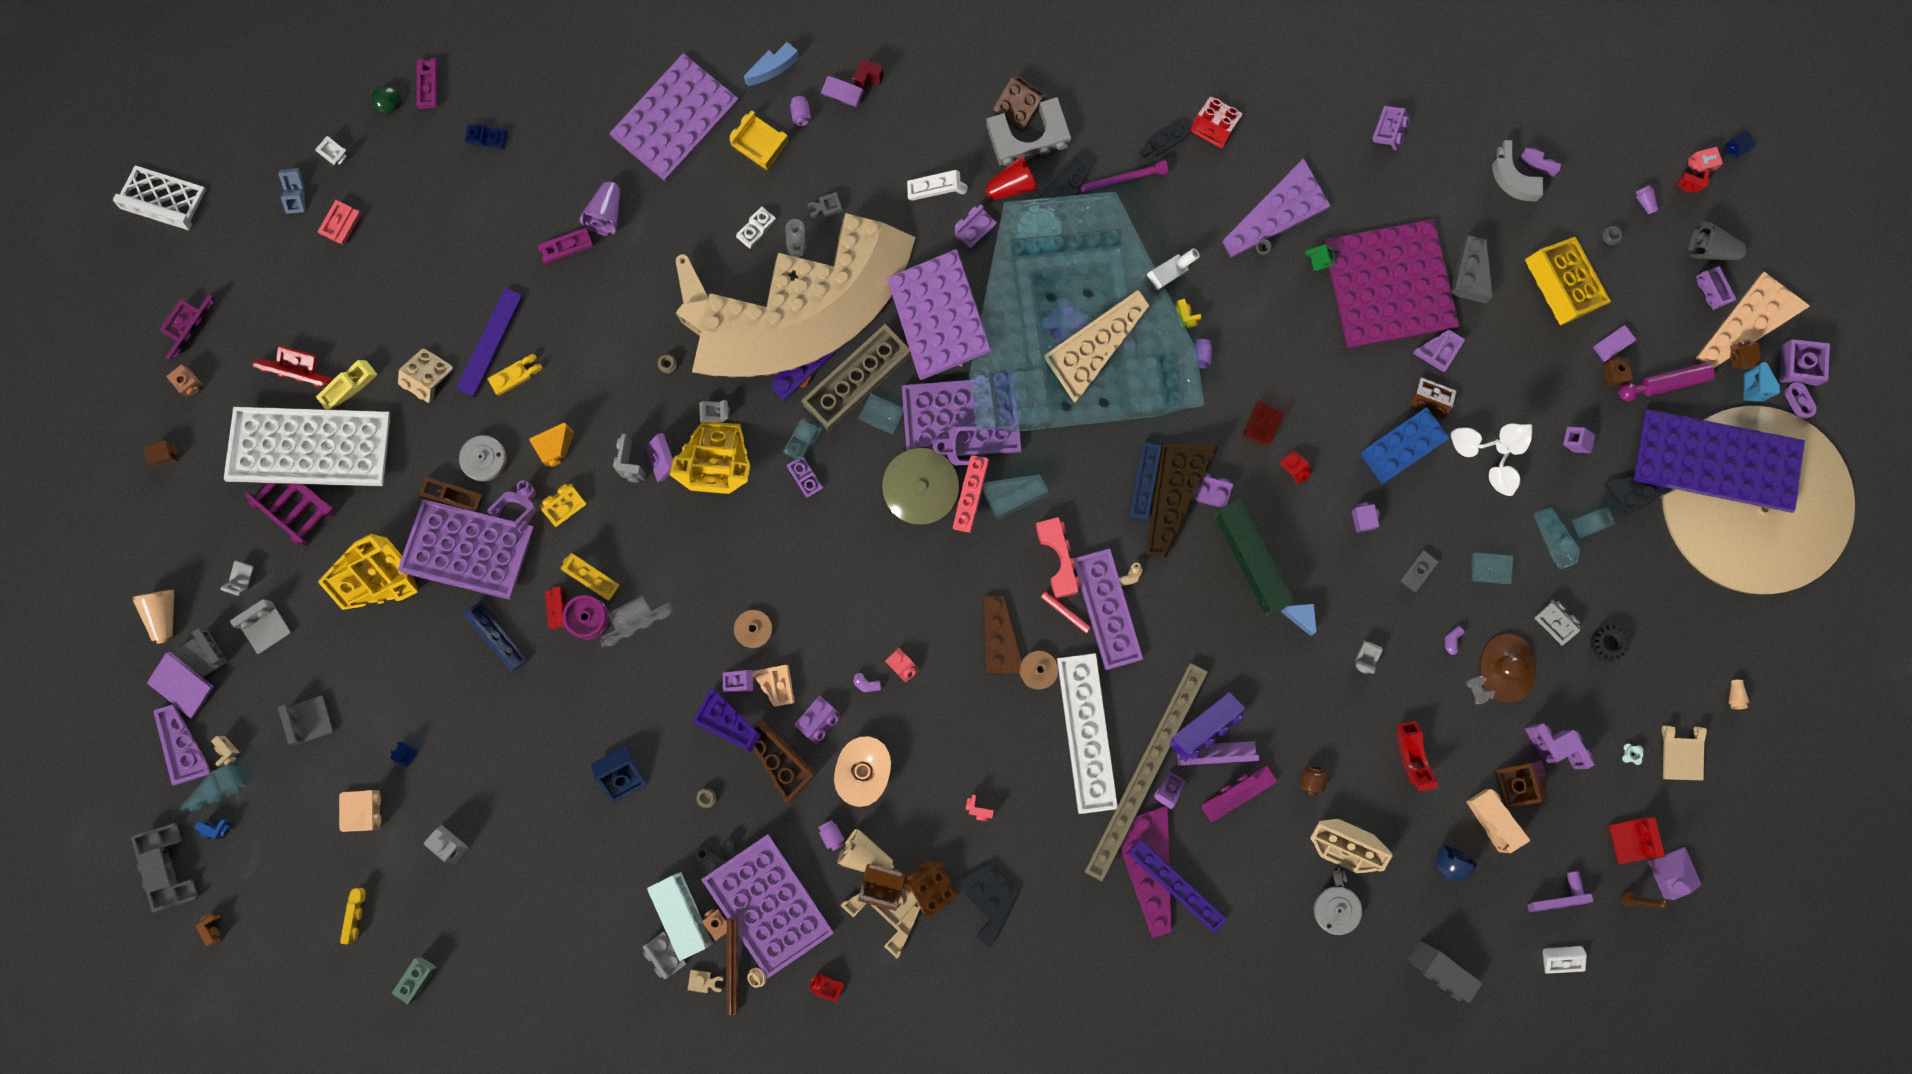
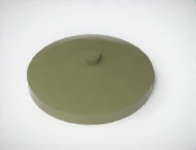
(920, 486)

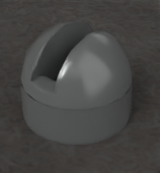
(1259, 247)

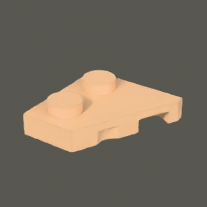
(776, 684)

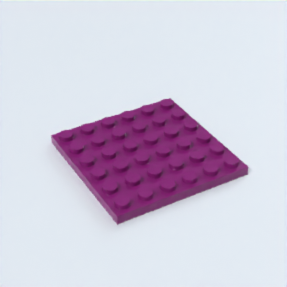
(1391, 284)

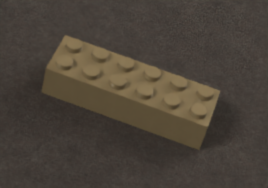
(856, 377)

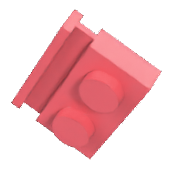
(339, 222)

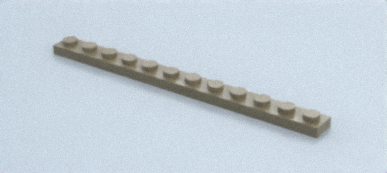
(1145, 772)

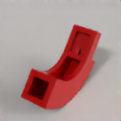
(1413, 756)

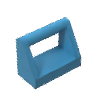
(1765, 388)

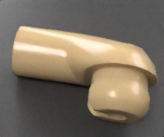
(1133, 575)

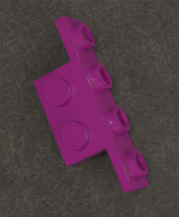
(180, 322)
(1239, 793)

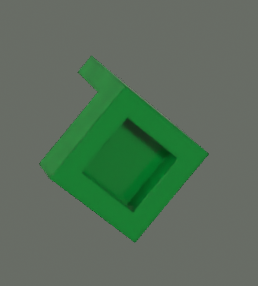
(1321, 257)

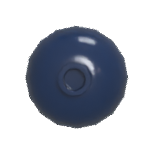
(1453, 864)

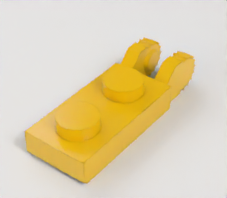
(514, 375)
(353, 914)

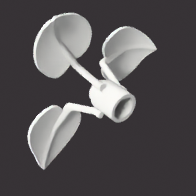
(1513, 439)

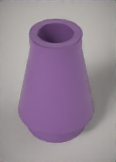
(1647, 199)

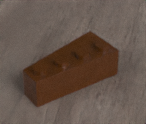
(782, 763)

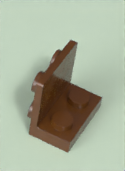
(1019, 101)

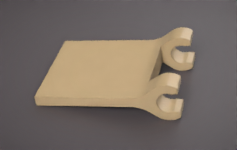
(1683, 756)

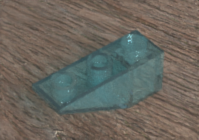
(1557, 539)
(216, 784)

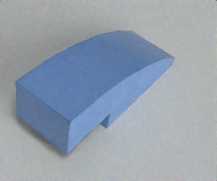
(772, 65)

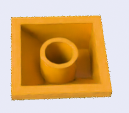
(553, 444)

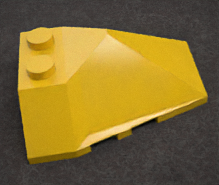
(713, 459)
(368, 575)

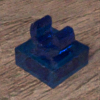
(403, 754)

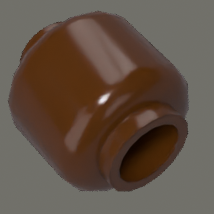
(1313, 780)

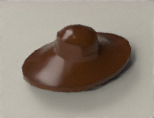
(1508, 668)

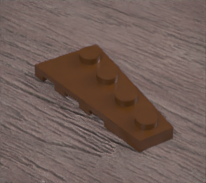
(1000, 641)

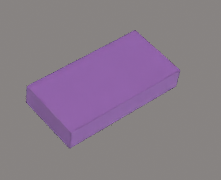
(1614, 343)

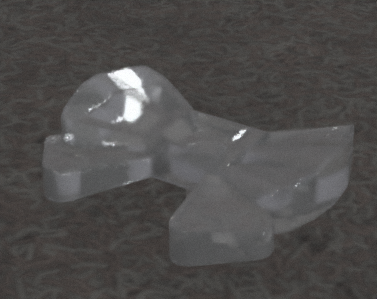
(1480, 696)

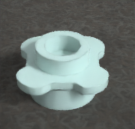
(1638, 754)

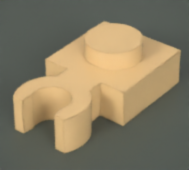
(701, 981)

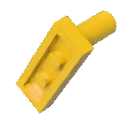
(589, 576)

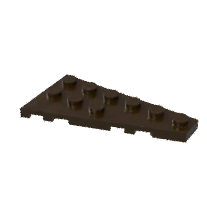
(1177, 483)

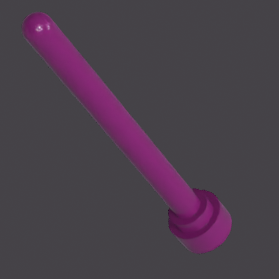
(1158, 168)

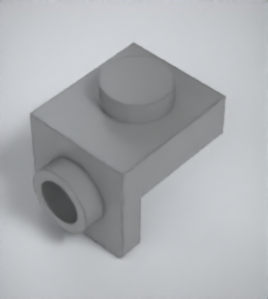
(714, 411)
(1368, 657)

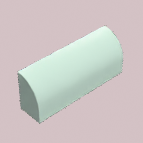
(680, 916)

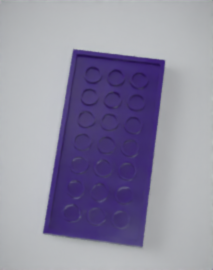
(1719, 460)

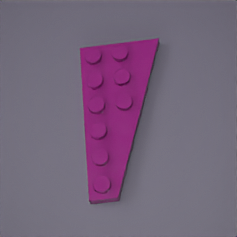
(1152, 896)

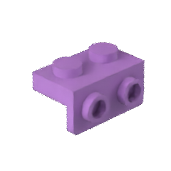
(1715, 288)
(818, 720)

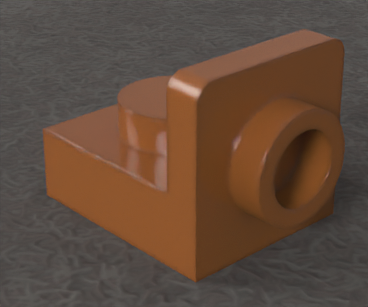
(207, 931)

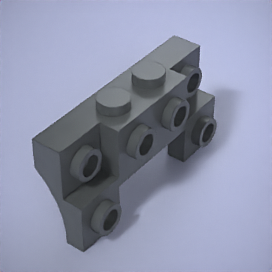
(157, 868)

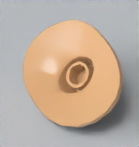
(862, 771)

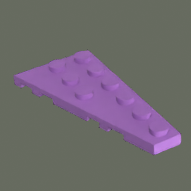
(1287, 205)

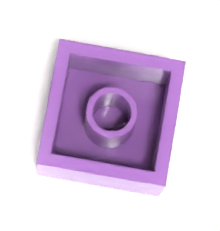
(1804, 362)

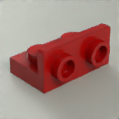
(555, 606)

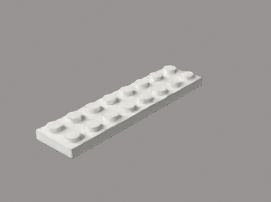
(1087, 733)

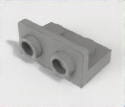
(1558, 622)
(663, 956)

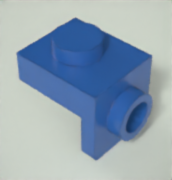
(211, 831)

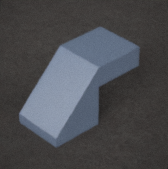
(293, 194)

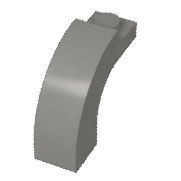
(1511, 180)

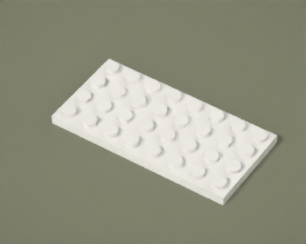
(307, 446)

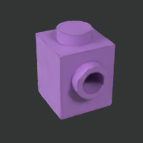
(1579, 440)
(1365, 517)

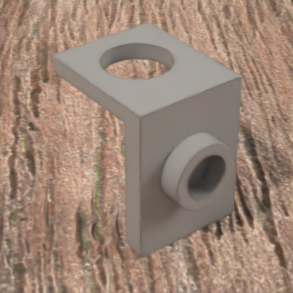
(239, 578)

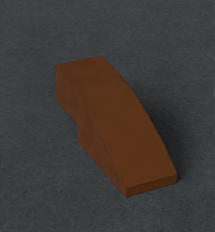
(449, 494)

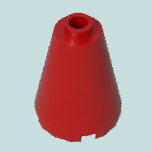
(1012, 181)

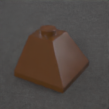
(1523, 783)

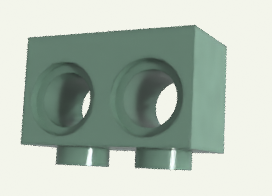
(414, 980)

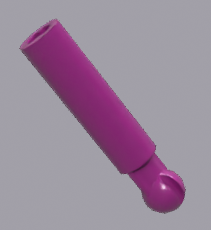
(1668, 381)

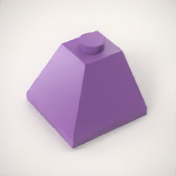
(1675, 874)

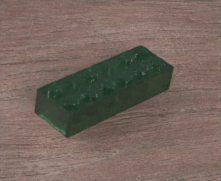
(1253, 557)

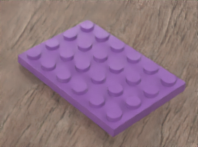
(674, 117)
(939, 314)
(936, 407)
(465, 549)
(770, 903)

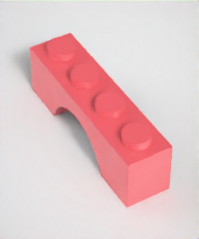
(1051, 534)

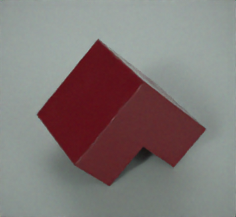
(868, 72)

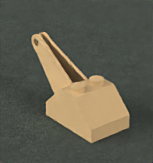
(693, 295)

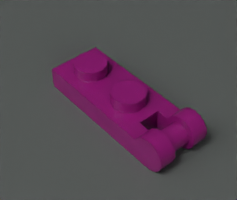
(427, 83)
(565, 245)

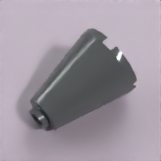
(1715, 244)

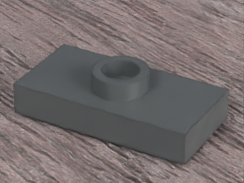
(1419, 571)

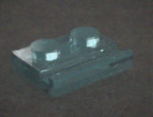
(881, 414)
(1491, 568)

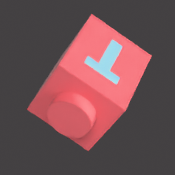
(1705, 160)

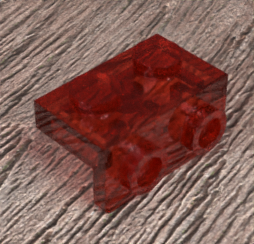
(1263, 424)

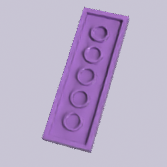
(1107, 609)

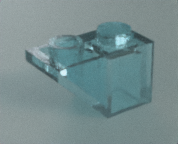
(802, 439)

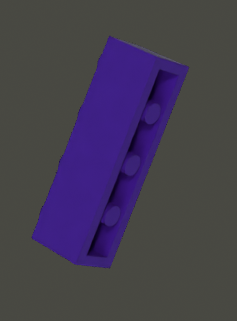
(1207, 727)

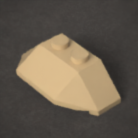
(1350, 846)

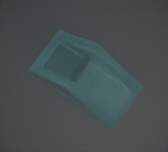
(1594, 522)

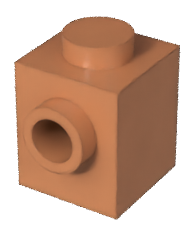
(184, 381)
(716, 923)

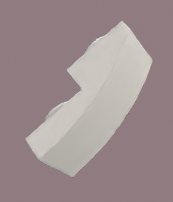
(756, 228)

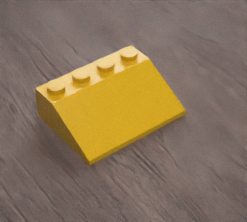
(1567, 280)

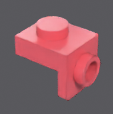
(902, 665)
(981, 814)

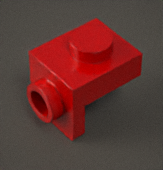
(1692, 183)
(1297, 467)

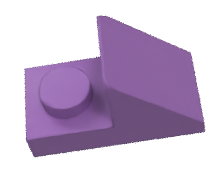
(738, 681)
(1170, 789)

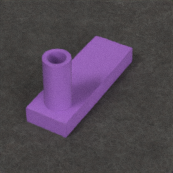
(1578, 896)

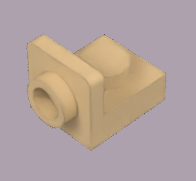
(226, 748)

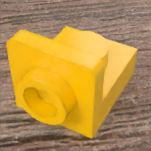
(1184, 313)

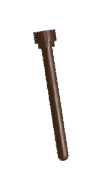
(1631, 899)

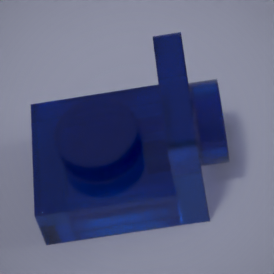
(1740, 144)

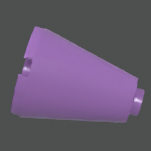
(602, 210)

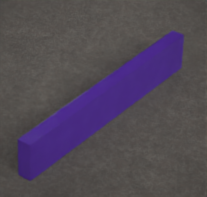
(489, 342)
(1177, 885)

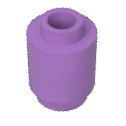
(800, 111)
(1204, 352)
(831, 835)

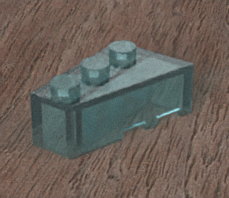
(1013, 494)

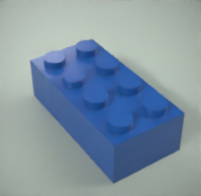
(1404, 445)

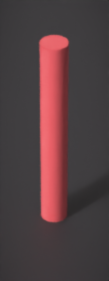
(1066, 612)

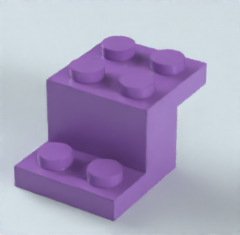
(1560, 746)

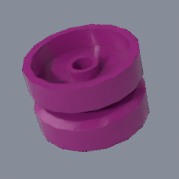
(576, 612)

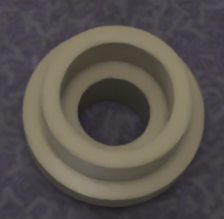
(667, 358)

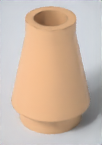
(1738, 696)

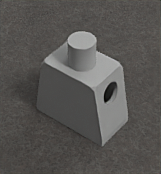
(444, 844)

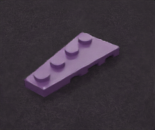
(180, 750)

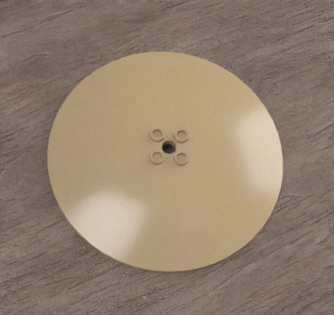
(1765, 547)

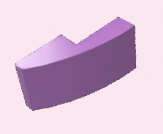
(842, 91)
(1535, 160)
(804, 477)

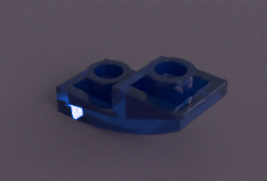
(486, 137)

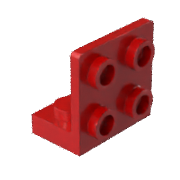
(1215, 122)
(1636, 840)

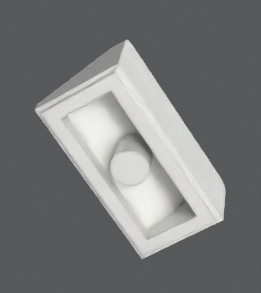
(1564, 959)

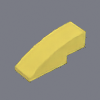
(346, 384)

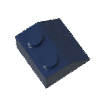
(618, 774)

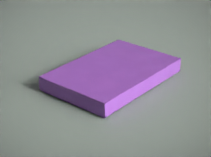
(180, 684)

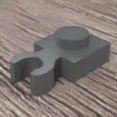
(828, 205)

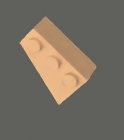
(1497, 821)

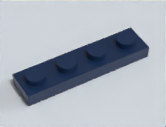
(1145, 481)
(495, 637)

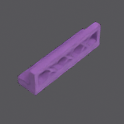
(1224, 754)

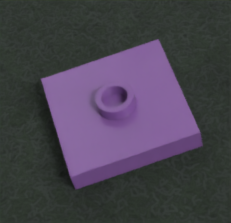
(659, 457)

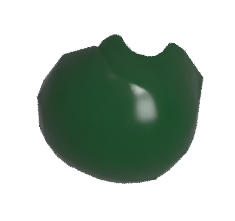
(385, 99)

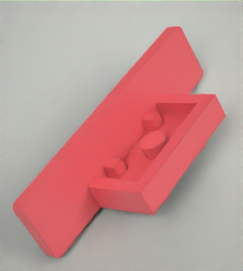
(970, 494)

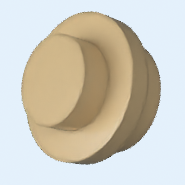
(756, 977)

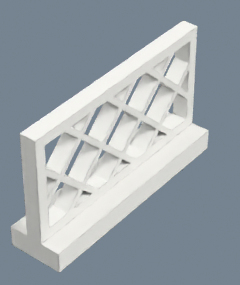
(151, 209)

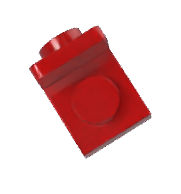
(826, 987)

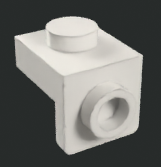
(331, 151)

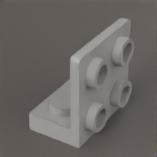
(262, 625)

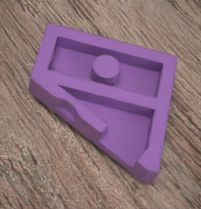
(1440, 350)

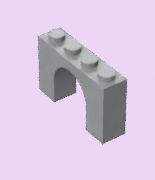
(1009, 148)

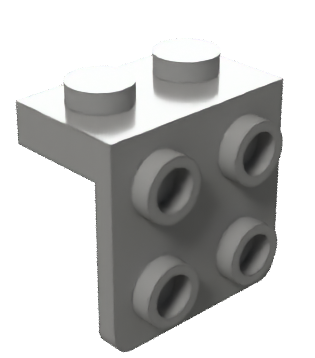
(621, 463)

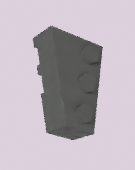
(1472, 271)
(1445, 972)

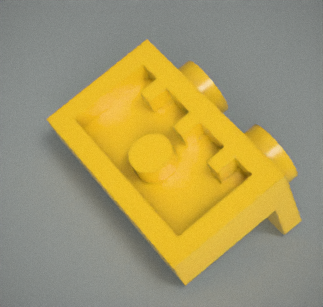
(562, 504)

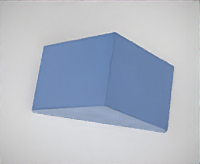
(1302, 616)

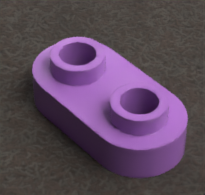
(1801, 400)

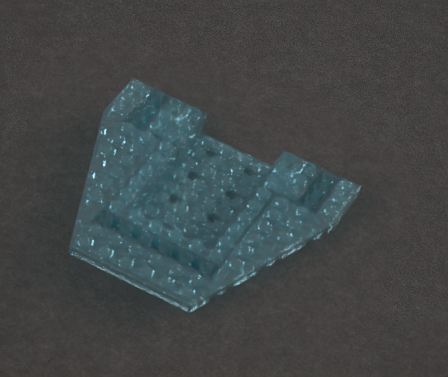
(1063, 250)

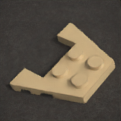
(901, 919)

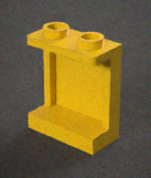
(758, 140)

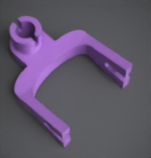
(948, 444)
(524, 497)

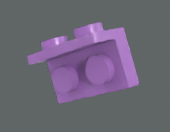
(1391, 126)
(974, 227)
(1214, 491)

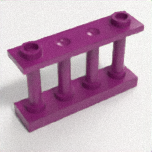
(309, 497)

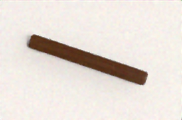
(732, 966)

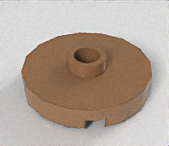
(757, 638)
(1029, 672)

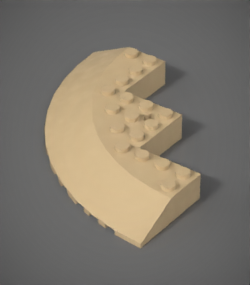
(809, 314)

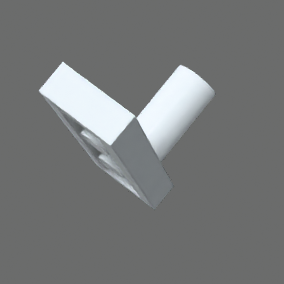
(936, 185)
(1172, 268)

